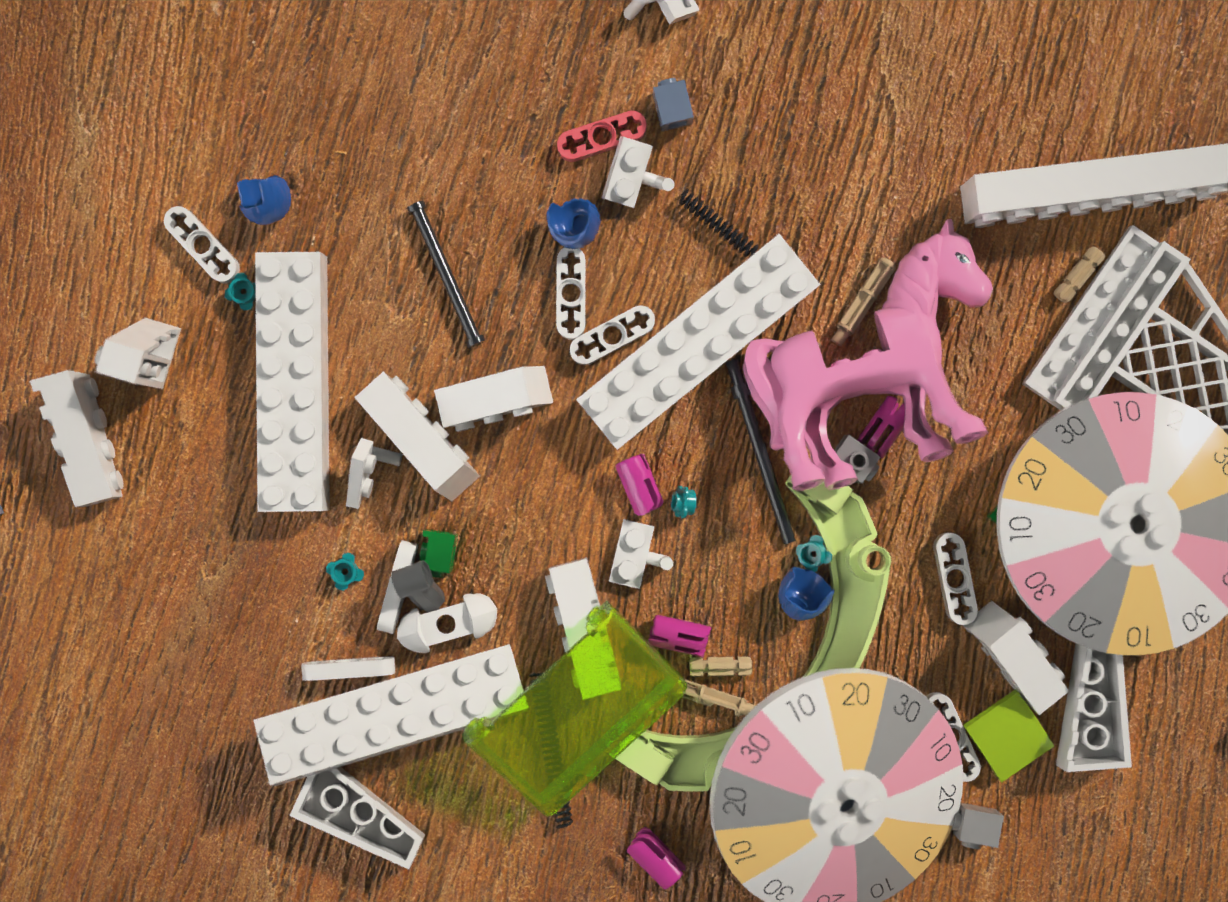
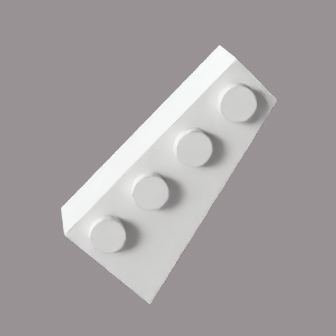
(80, 436)
(416, 436)
(575, 597)
(1095, 714)
(356, 815)

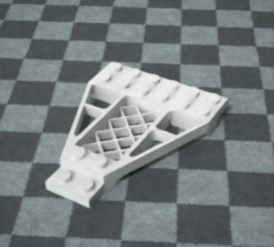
(1113, 316)

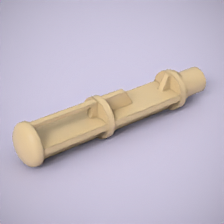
(864, 300)
(710, 696)

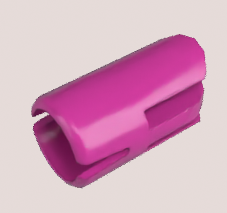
(889, 420)
(639, 484)
(679, 635)
(656, 858)

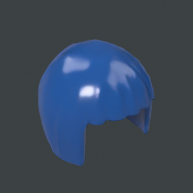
(264, 199)
(573, 223)
(804, 594)

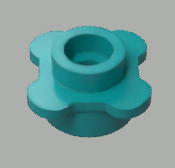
(233, 293)
(683, 502)
(804, 553)
(341, 580)

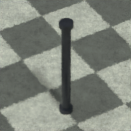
(446, 274)

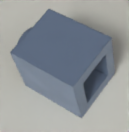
(672, 104)

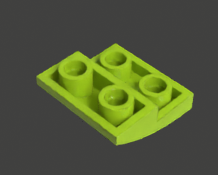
(1008, 735)

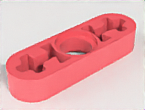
(576, 135)

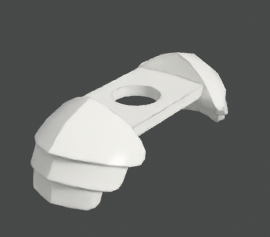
(473, 616)

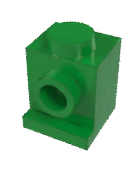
(439, 551)

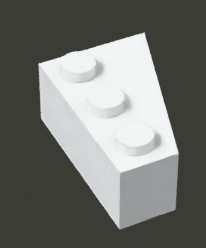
(139, 353)
(493, 396)
(1018, 656)

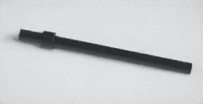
(741, 392)

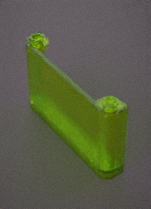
(578, 712)

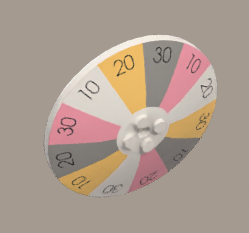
(1071, 511)
(810, 752)

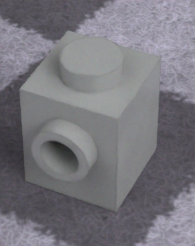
(859, 457)
(977, 826)

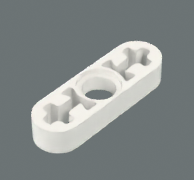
(192, 222)
(562, 268)
(637, 331)
(967, 585)
(392, 602)
(348, 668)
(968, 754)

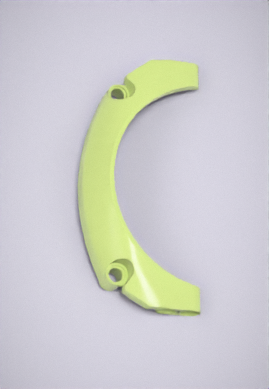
(854, 612)

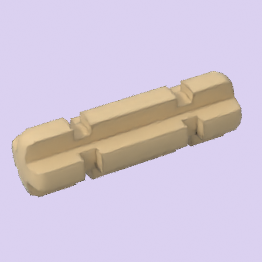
(1079, 274)
(720, 666)

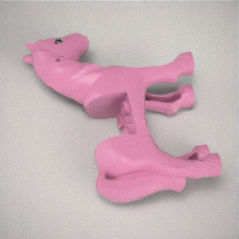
(800, 391)

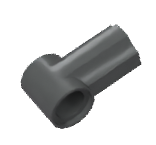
(418, 585)

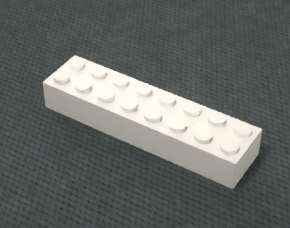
(1095, 184)
(698, 341)
(292, 381)
(386, 715)

